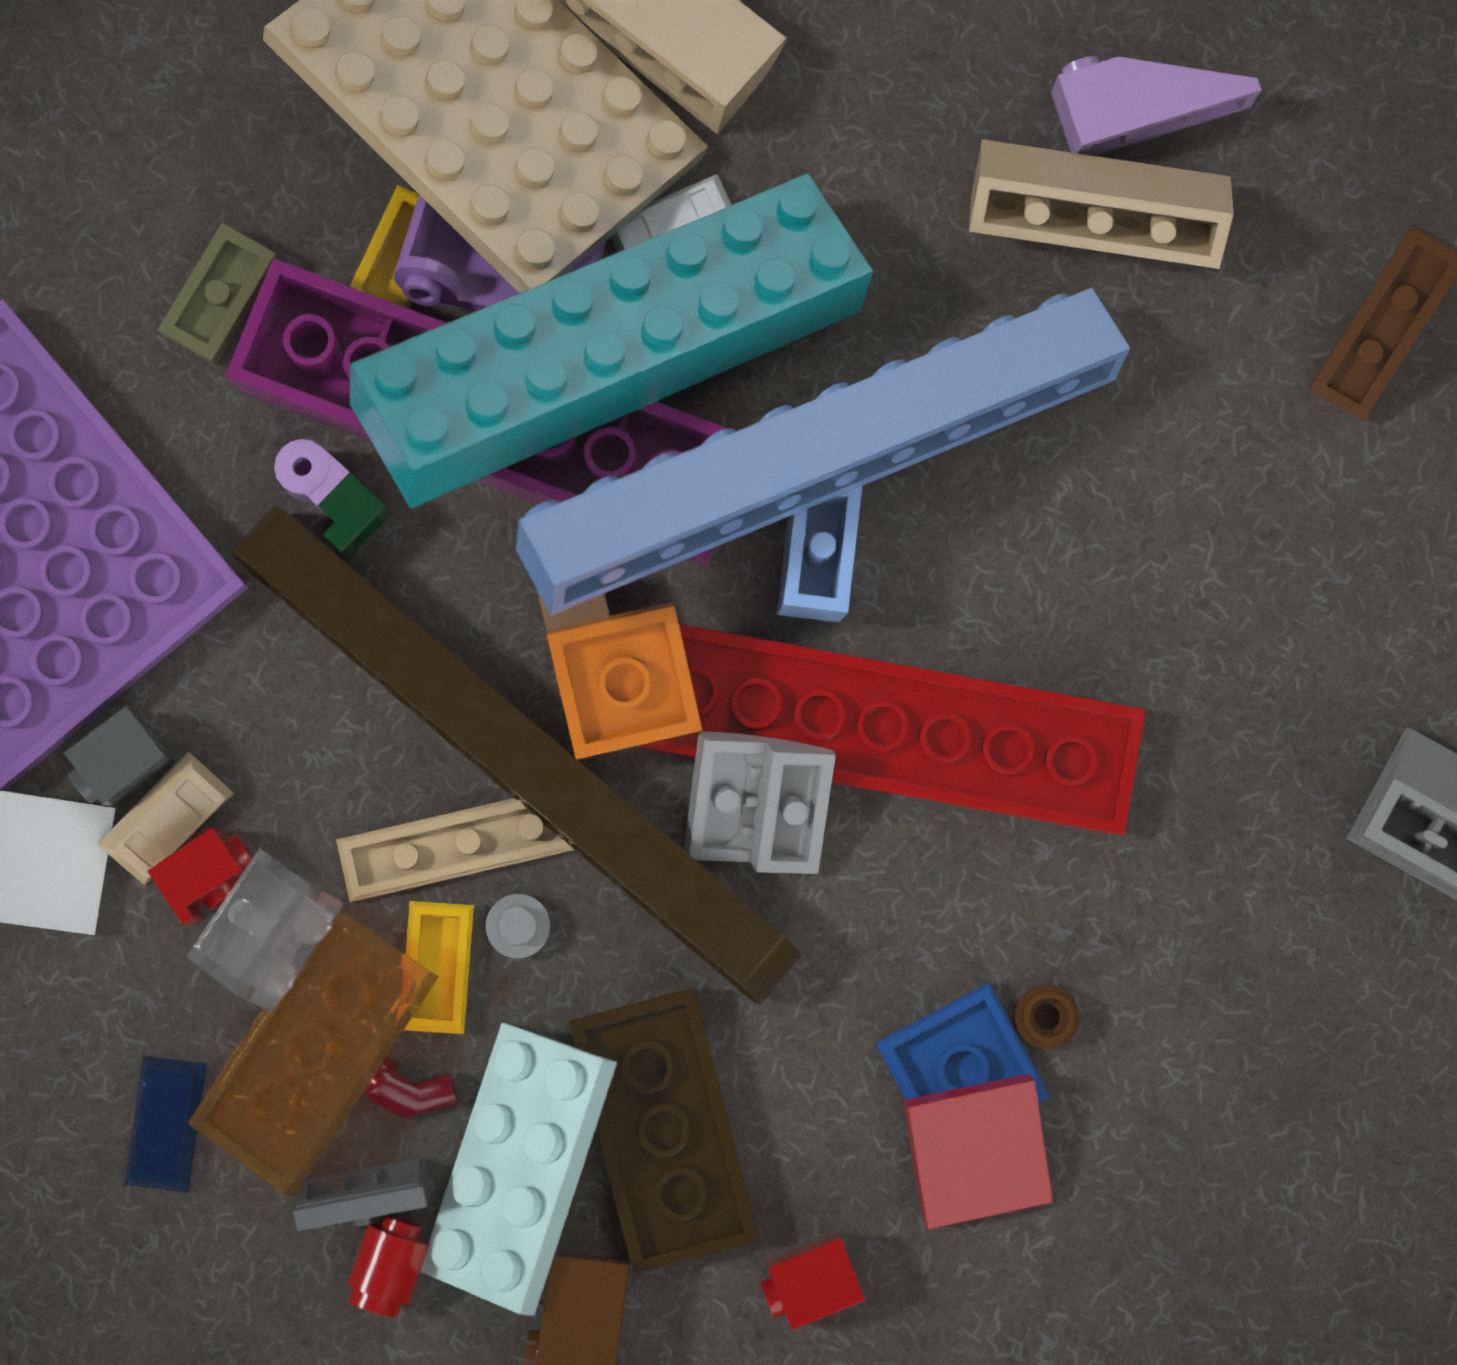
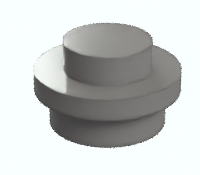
(518, 926)

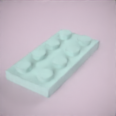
(518, 1168)

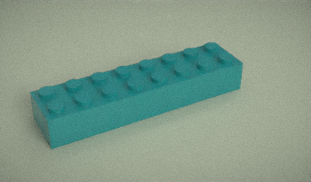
(607, 339)

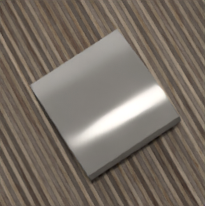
(759, 802)

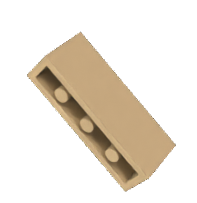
(692, 50)

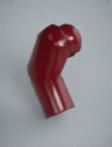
(408, 1098)

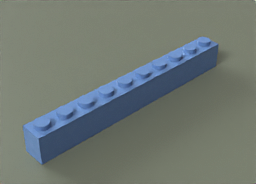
(817, 449)

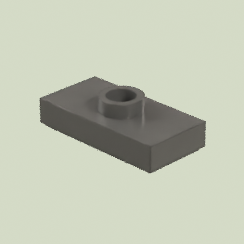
(361, 1195)

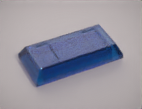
(161, 1137)

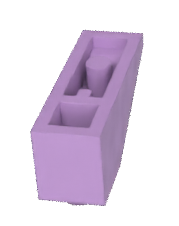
(1137, 100)

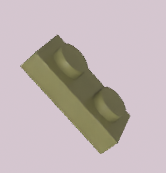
(217, 294)

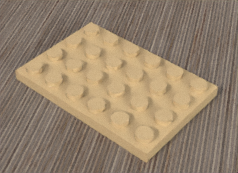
(495, 119)

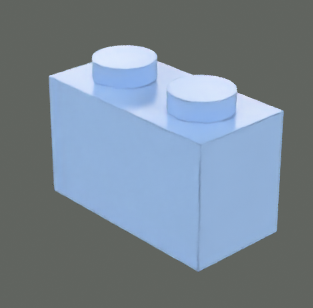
(820, 559)

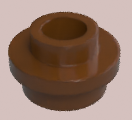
(1067, 1017)

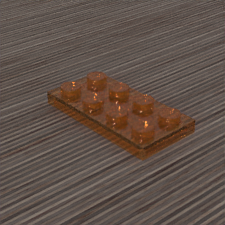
(313, 1054)

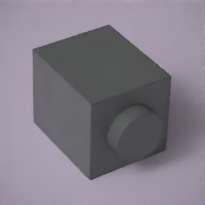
(117, 758)

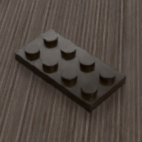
(667, 1133)

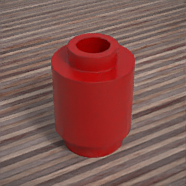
(387, 1266)

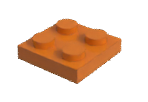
(624, 680)

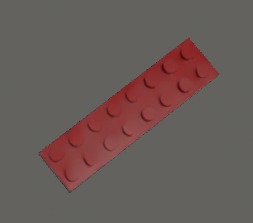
(921, 729)

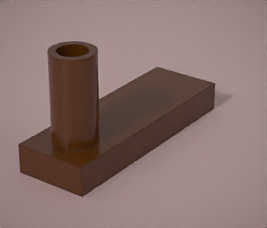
(1387, 322)

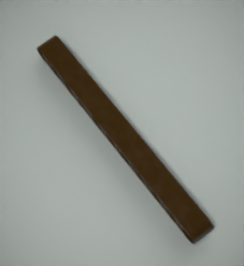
(517, 755)

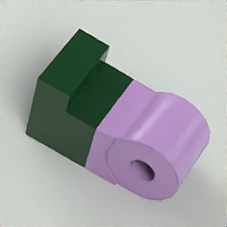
(319, 478)

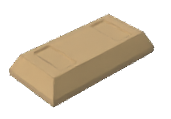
(166, 817)

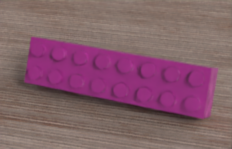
(312, 330)

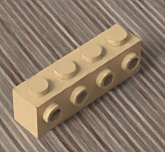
(1101, 204)

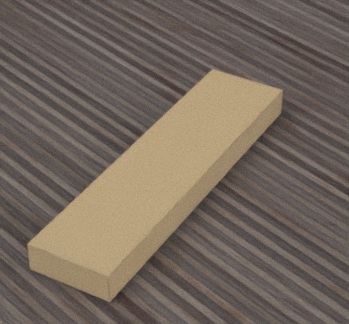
(444, 848)

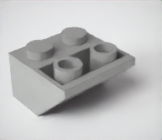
(1414, 813)

